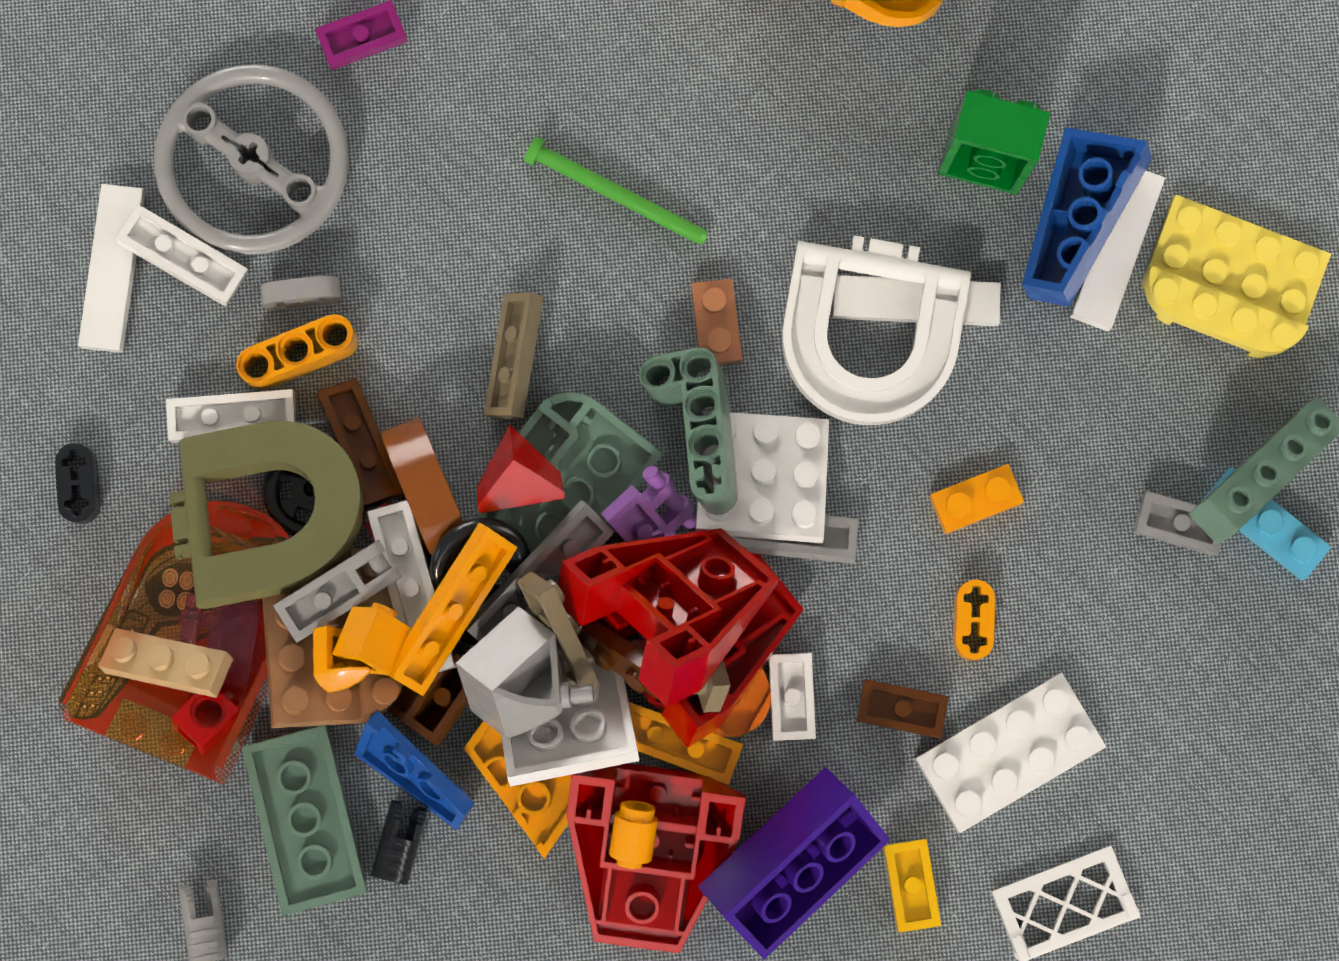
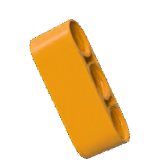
(277, 349)

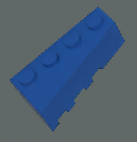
(1082, 205)

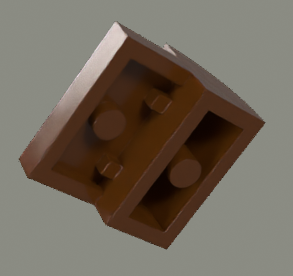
(436, 710)

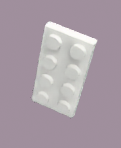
(1010, 752)

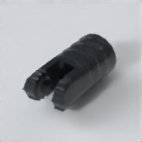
(397, 854)

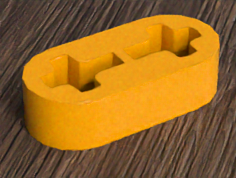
(963, 619)

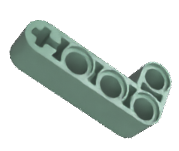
(699, 431)

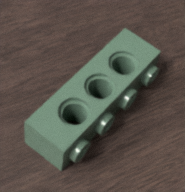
(1266, 471)

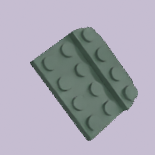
(591, 450)

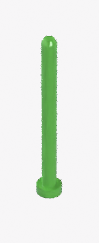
(539, 153)

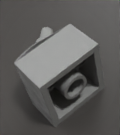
(518, 676)

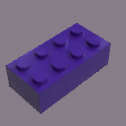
(794, 862)

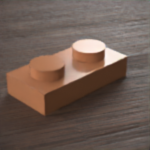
(717, 319)

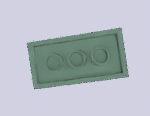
(305, 820)

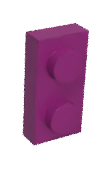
(361, 35)

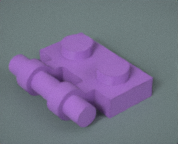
(635, 515)

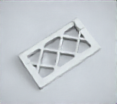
(1074, 869)

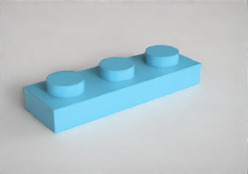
(1283, 537)

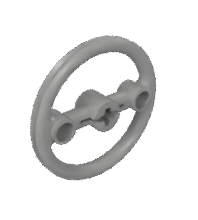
(191, 107)

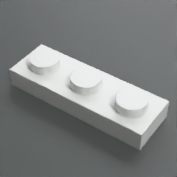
(181, 255)
(219, 412)

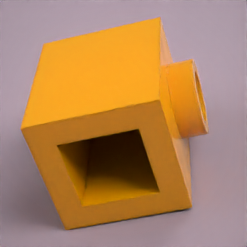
(371, 638)

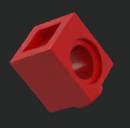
(206, 736)

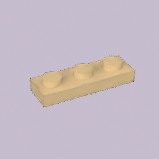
(165, 662)

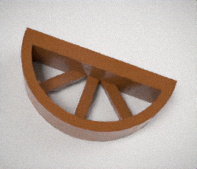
(422, 481)

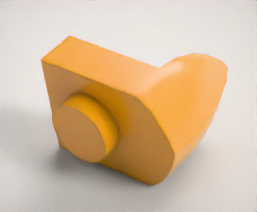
(329, 670)

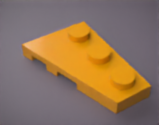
(537, 805)

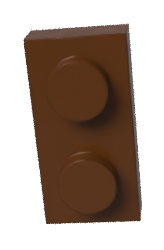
(902, 709)

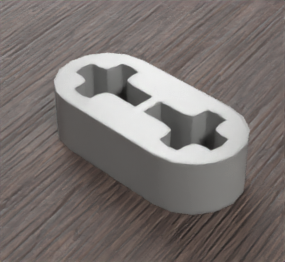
(300, 292)

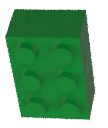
(994, 141)

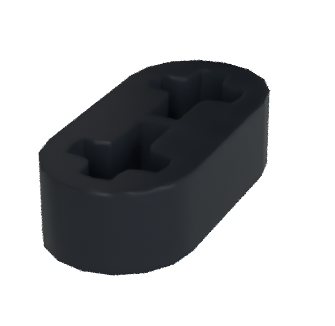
(67, 484)

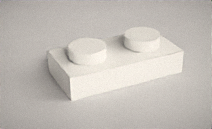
(792, 697)

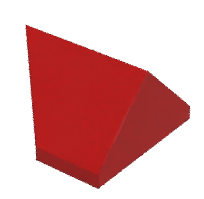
(517, 476)

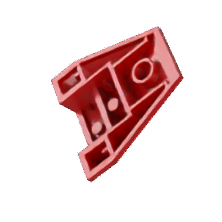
(693, 837)

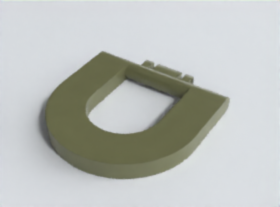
(277, 566)

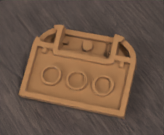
(293, 690)

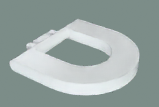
(934, 343)

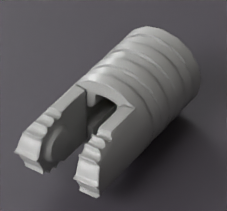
(203, 935)

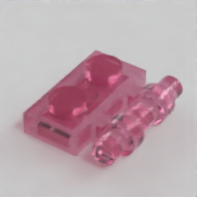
(231, 630)

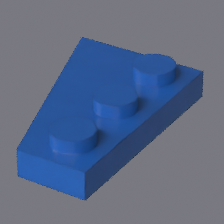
(411, 771)

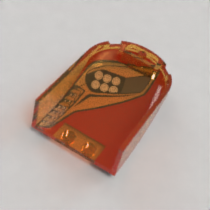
(150, 604)

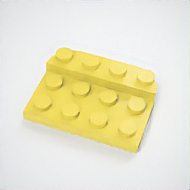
(1232, 279)

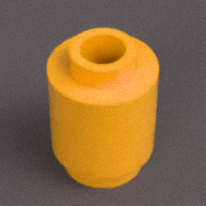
(633, 834)

